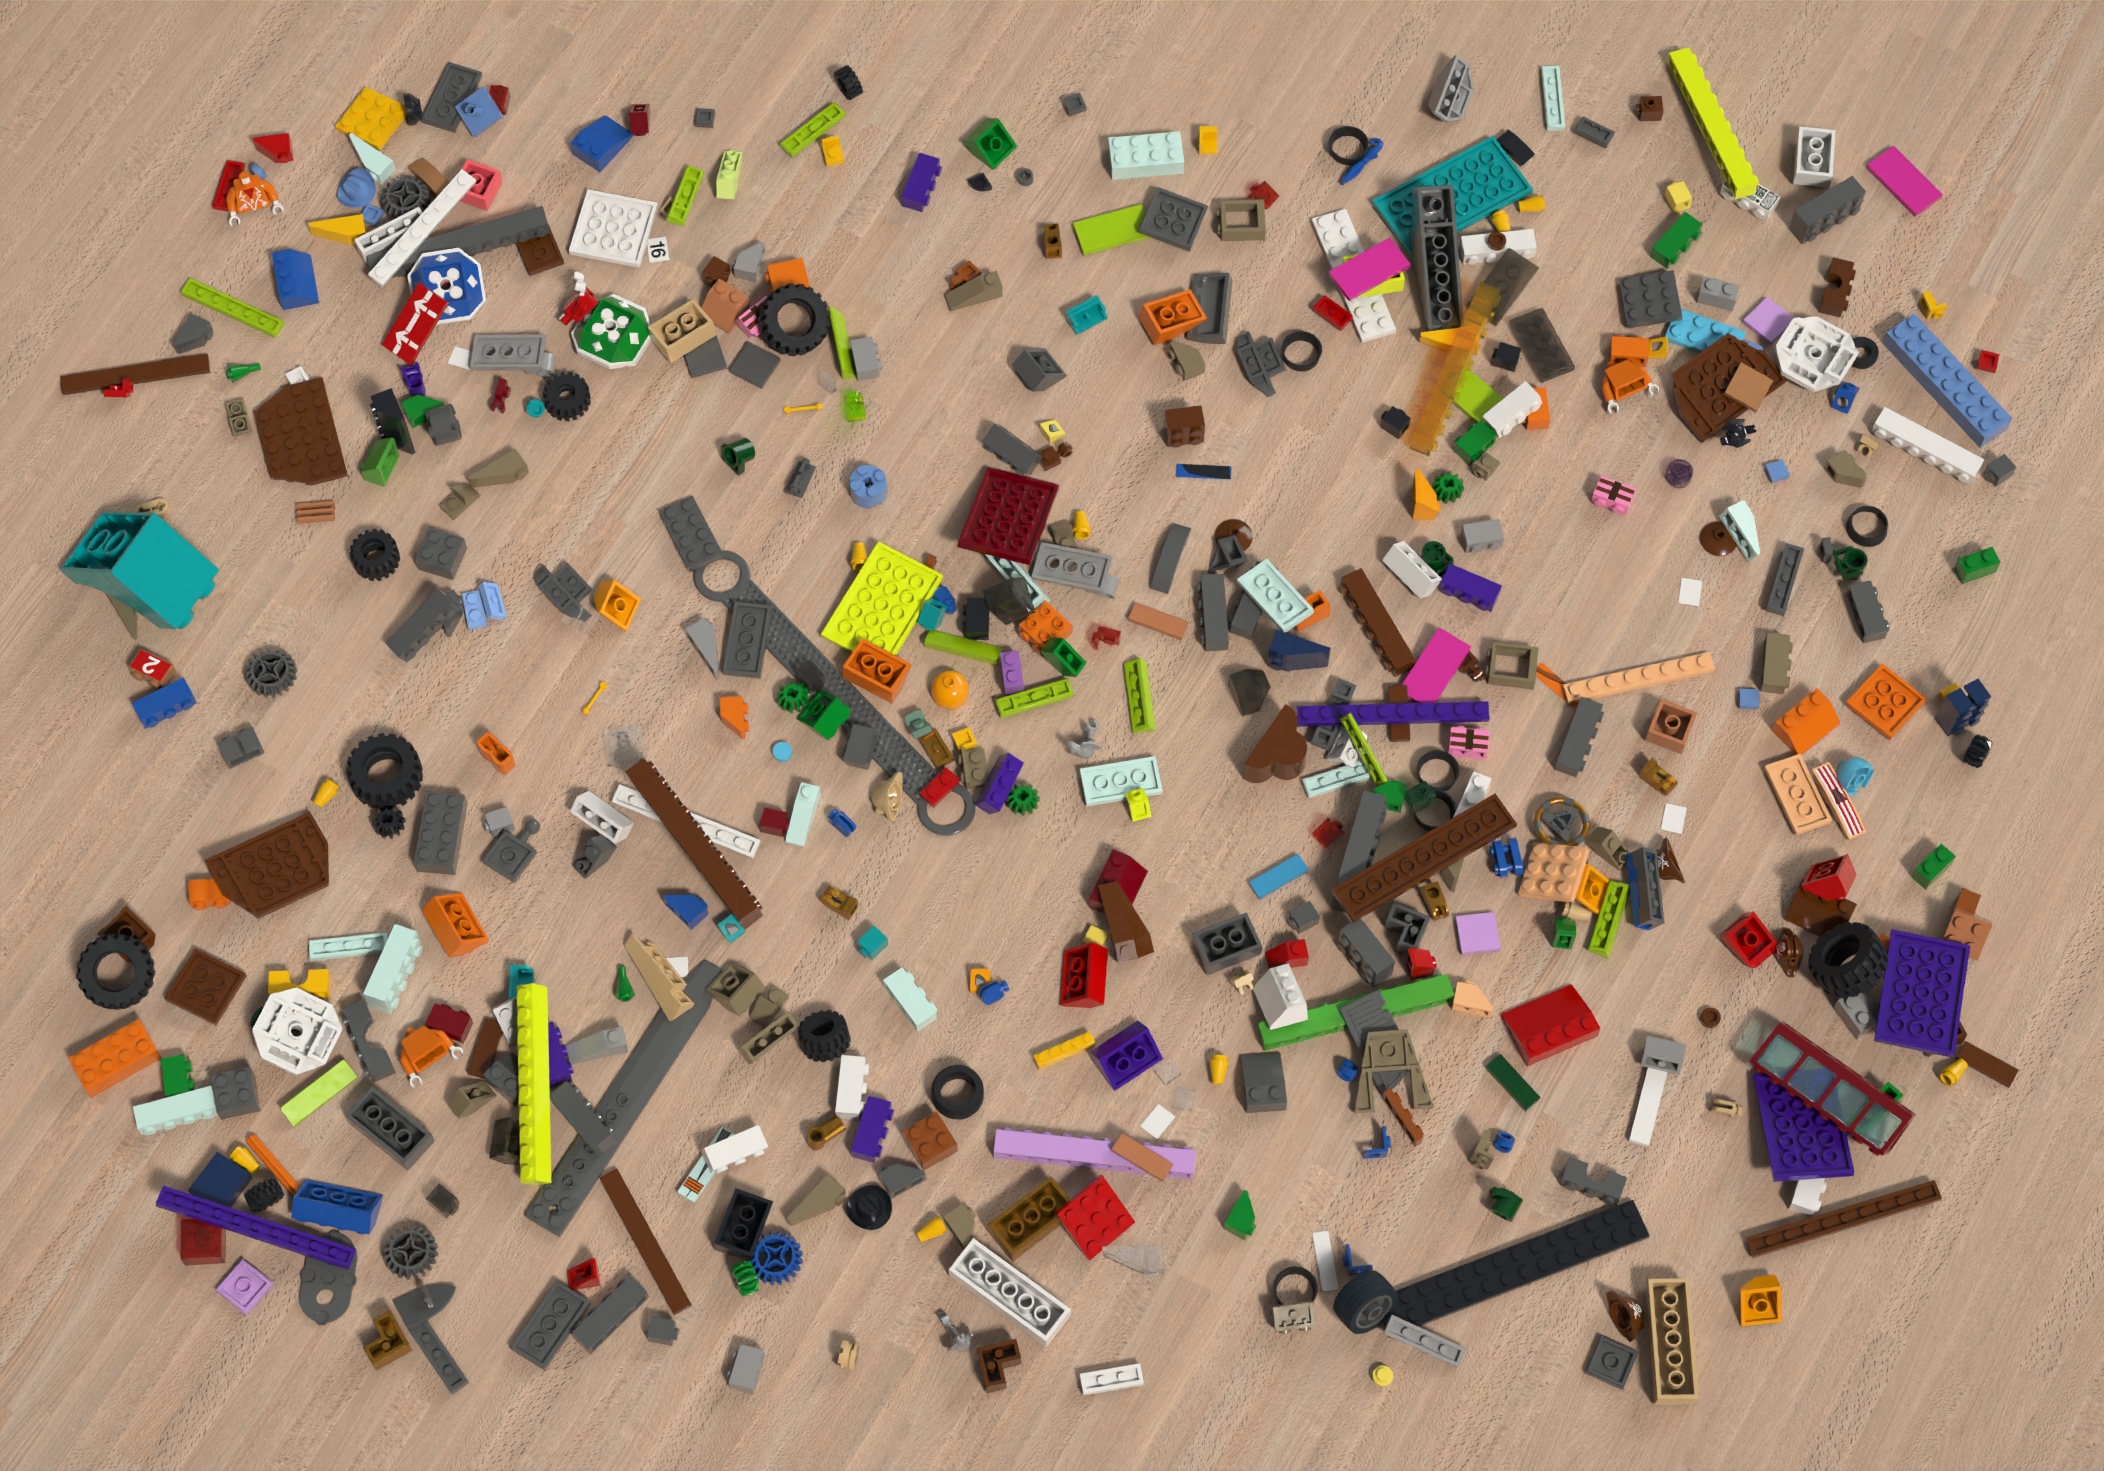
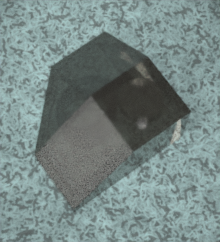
(1249, 690)

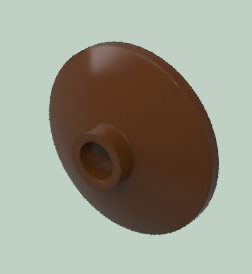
(1234, 525)
(1715, 545)

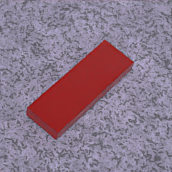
(230, 173)

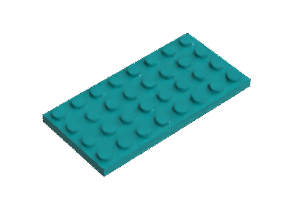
(1482, 184)

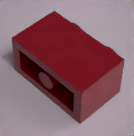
(453, 1023)

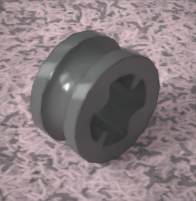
(1028, 172)

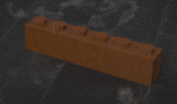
(1377, 622)

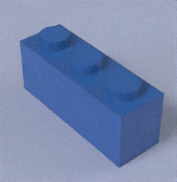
(164, 703)

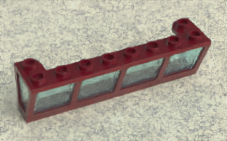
(1832, 1089)

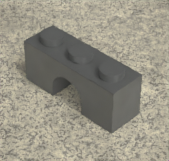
(1576, 1178)

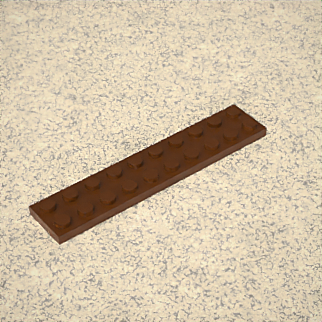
(1424, 857)

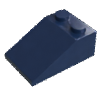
(1296, 653)

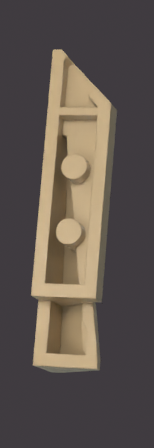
(660, 977)

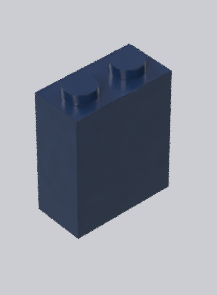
(221, 1181)

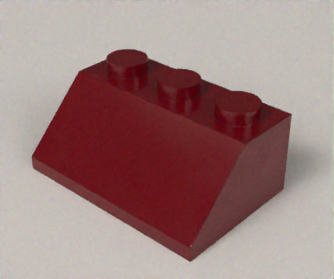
(1123, 870)

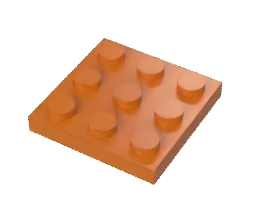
(1886, 701)

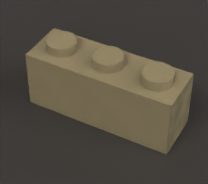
(1776, 663)
(768, 1037)

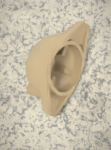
(888, 796)

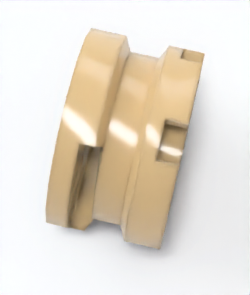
(848, 1355)

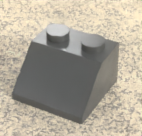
(1038, 369)
(504, 1078)

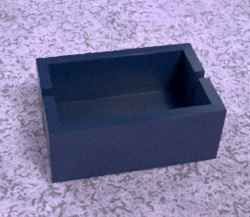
(1962, 710)

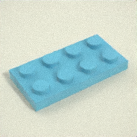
(1699, 332)

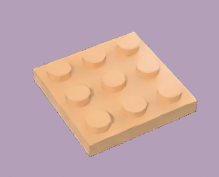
(1553, 872)

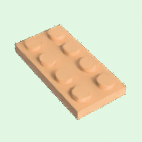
(1798, 794)

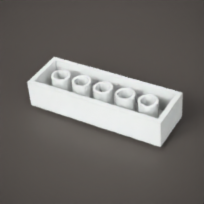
(1009, 1292)

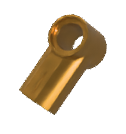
(825, 1131)

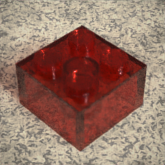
(202, 1243)

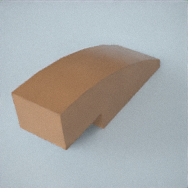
(429, 176)

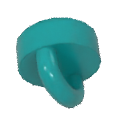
(534, 407)

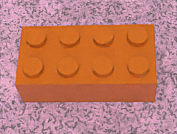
(114, 1058)

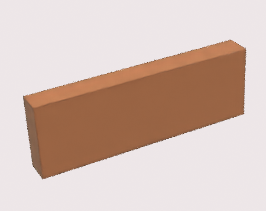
(1158, 621)
(1142, 1157)

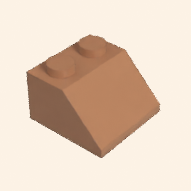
(725, 305)

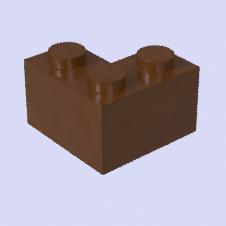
(995, 1359)

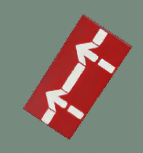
(415, 323)

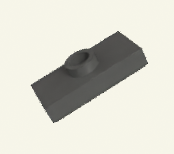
(1594, 132)

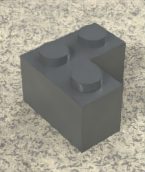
(1409, 924)

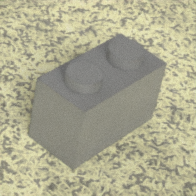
(1718, 294)
(865, 359)
(1482, 536)
(1663, 1055)
(746, 1368)

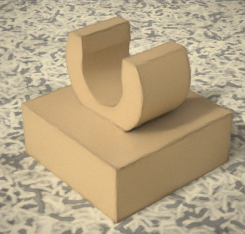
(1869, 443)
(1242, 979)

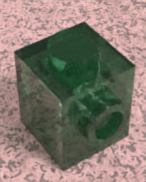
(1420, 797)

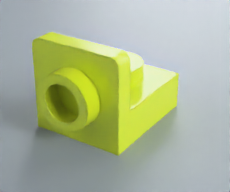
(1138, 804)

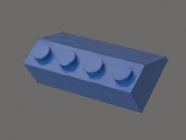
(336, 1206)

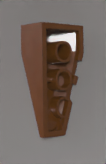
(1127, 931)

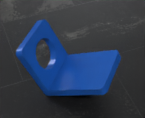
(1847, 391)
(1382, 1153)
(1348, 1262)

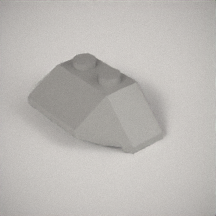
(1452, 91)

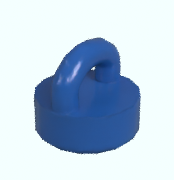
(1347, 1070)
(1504, 1139)

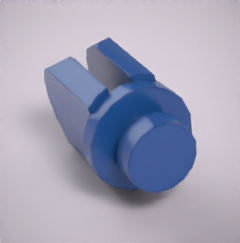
(944, 596)
(842, 822)
(993, 991)

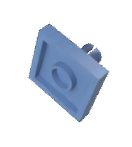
(479, 111)

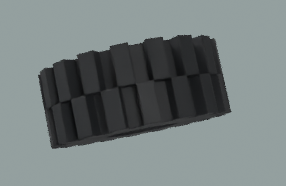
(566, 408)

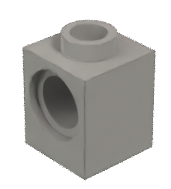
(498, 822)

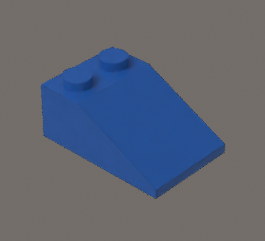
(600, 142)

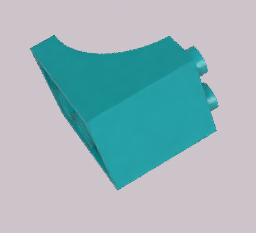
(143, 566)

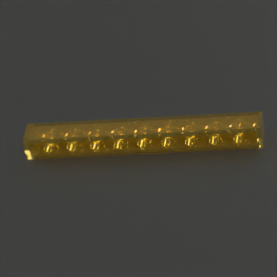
(1455, 368)

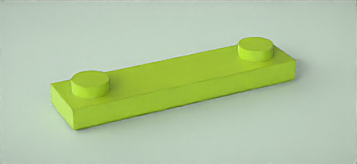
(812, 129)
(685, 196)
(1034, 698)

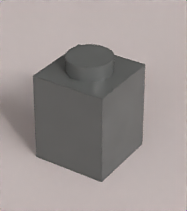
(1999, 470)
(1303, 917)
(662, 1331)

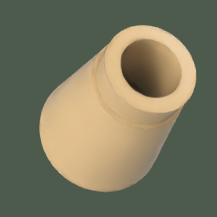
(1575, 911)

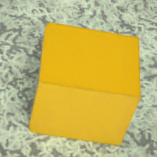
(1207, 139)

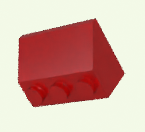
(1830, 878)
(1084, 976)

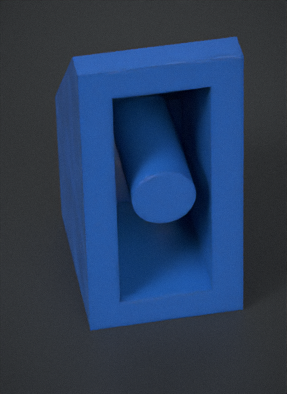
(687, 908)

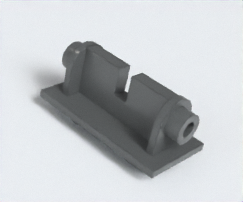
(800, 478)

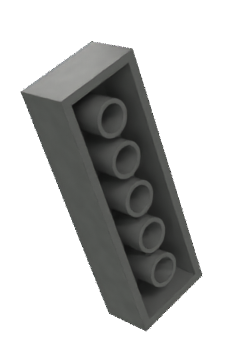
(1363, 839)

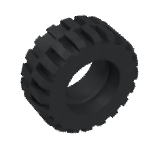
(811, 303)
(380, 749)
(89, 964)
(1858, 973)

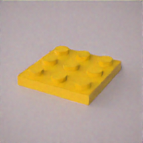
(372, 118)

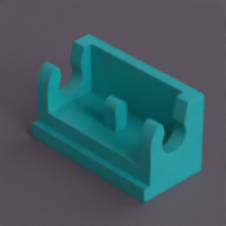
(1086, 315)
(519, 976)

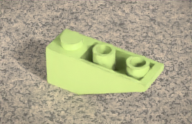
(728, 174)

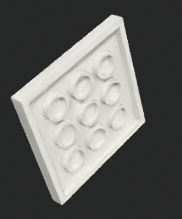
(613, 228)

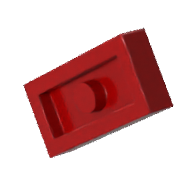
(1332, 312)
(939, 787)

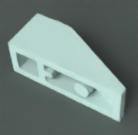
(372, 160)
(1742, 528)
(803, 814)

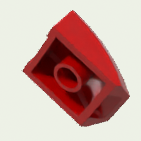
(1749, 940)

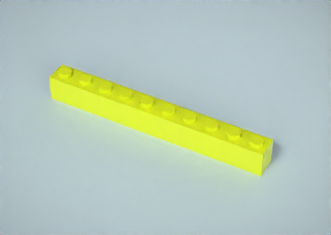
(1712, 123)
(533, 1084)

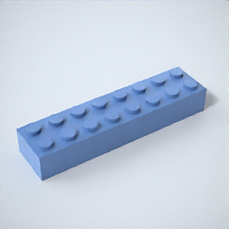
(1947, 380)

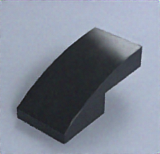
(1515, 147)

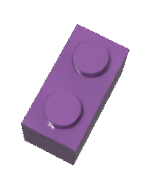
(1011, 672)

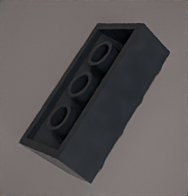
(390, 420)

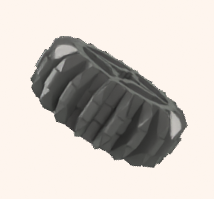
(398, 192)
(279, 662)
(419, 1253)

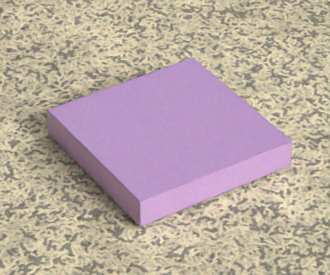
(1768, 320)
(1477, 933)
(244, 1287)

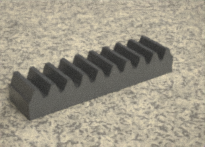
(1784, 579)
(438, 1356)

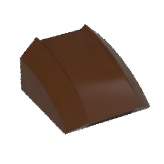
(130, 925)

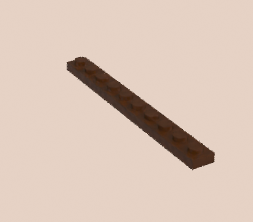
(1843, 1219)

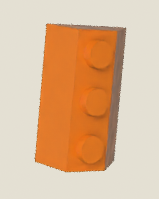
(876, 670)
(1806, 723)
(454, 924)

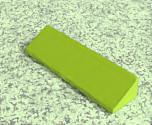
(842, 344)
(963, 647)
(1139, 696)
(1363, 749)
(1609, 919)
(318, 1093)

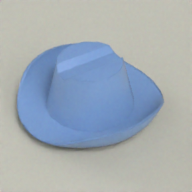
(357, 189)

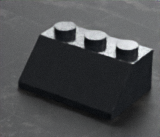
(742, 1224)

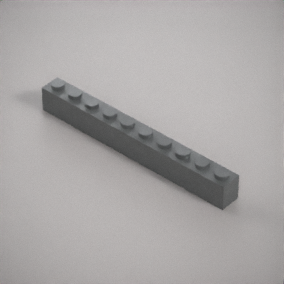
(479, 237)

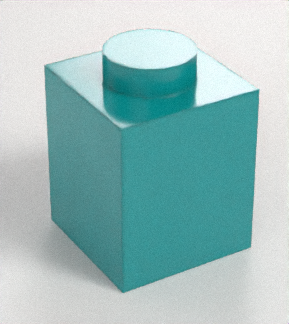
(932, 614)
(872, 943)

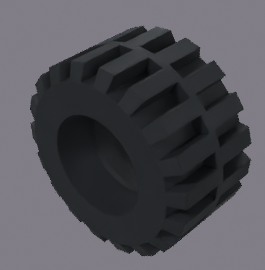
(375, 541)
(824, 1035)

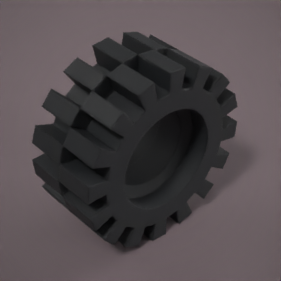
(848, 82)
(264, 1195)

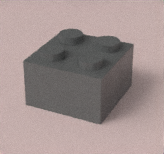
(441, 553)
(235, 1093)

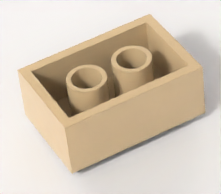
(682, 331)

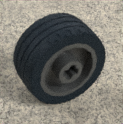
(1365, 1302)

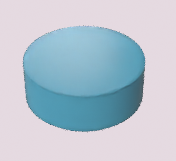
(782, 751)

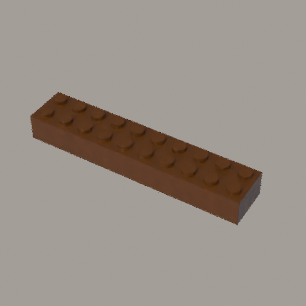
(692, 840)

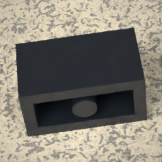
(977, 619)

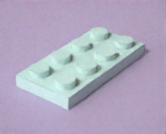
(1275, 596)
(1111, 781)

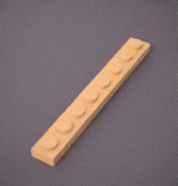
(1639, 678)

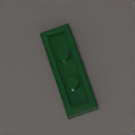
(1512, 1082)

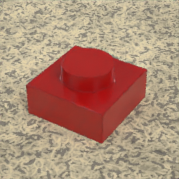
(1988, 361)

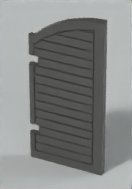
(1367, 1016)

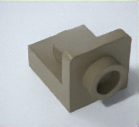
(1485, 466)

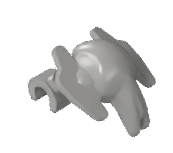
(1087, 748)
(960, 1341)

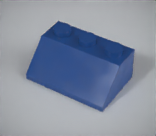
(295, 279)

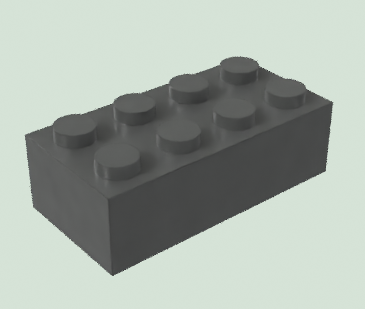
(1827, 210)
(440, 833)
(389, 1128)

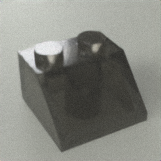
(1009, 600)
(506, 1141)

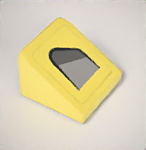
(1051, 430)

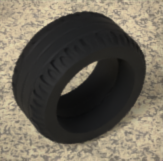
(961, 1111)

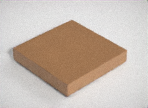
(1748, 387)

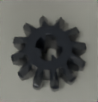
(1978, 751)
(382, 825)

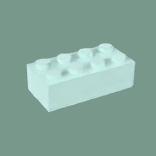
(1146, 155)
(393, 969)

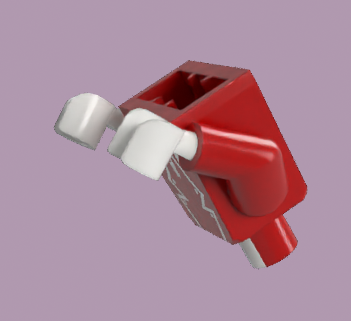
(579, 302)

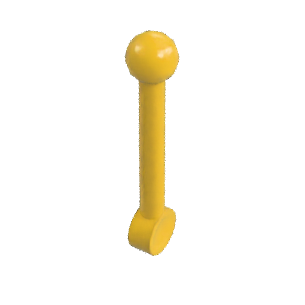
(787, 410)
(603, 686)

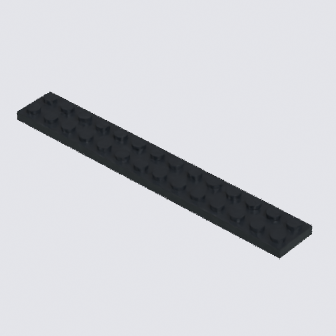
(1520, 1265)

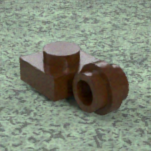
(1052, 457)
(1468, 664)

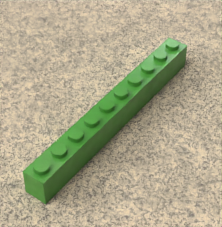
(1328, 1019)

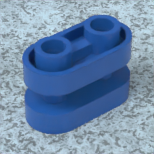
(1500, 866)

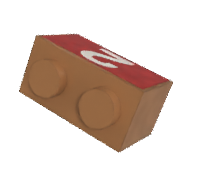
(152, 669)

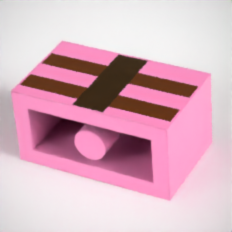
(749, 320)
(1613, 495)
(1468, 742)

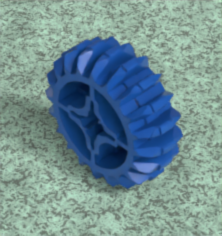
(781, 1252)

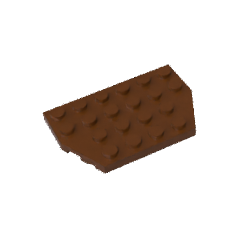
(1704, 379)
(301, 435)
(273, 867)

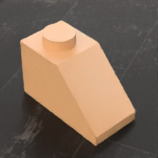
(1471, 1000)

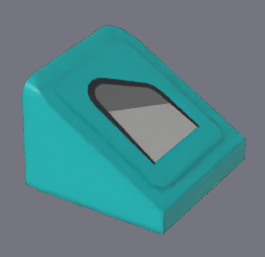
(731, 928)

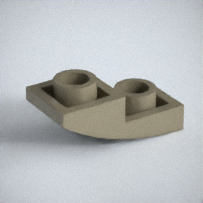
(238, 417)

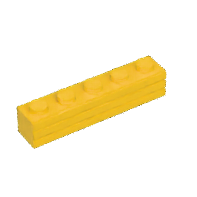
(1064, 1050)

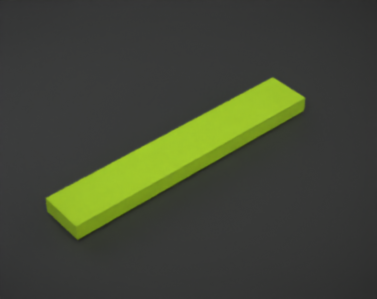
(232, 308)

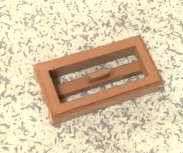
(316, 509)

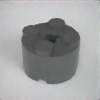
(444, 425)

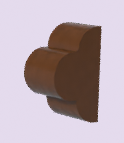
(1279, 752)

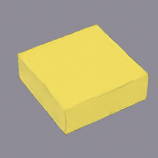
(1096, 936)

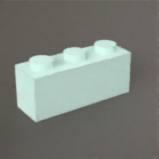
(910, 999)

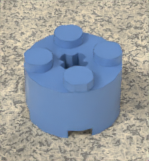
(868, 486)

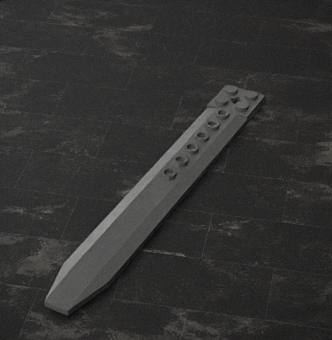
(623, 1104)

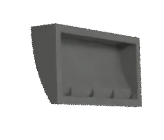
(1214, 298)

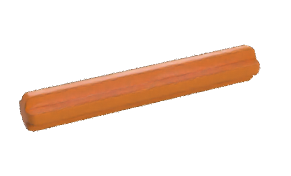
(272, 1164)

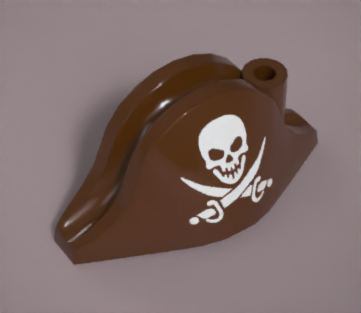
(1667, 863)
(1789, 952)
(1626, 1314)

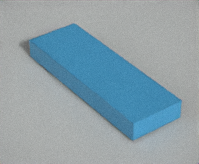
(1278, 876)

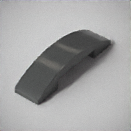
(1170, 558)
(1341, 695)

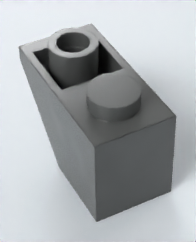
(594, 855)

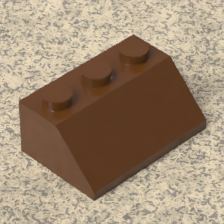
(1817, 913)

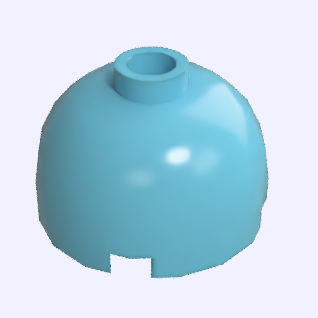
(1854, 773)

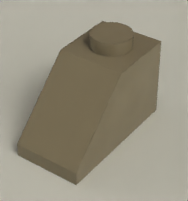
(470, 1099)
(961, 1224)

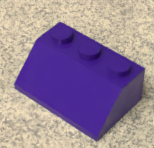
(1126, 1055)

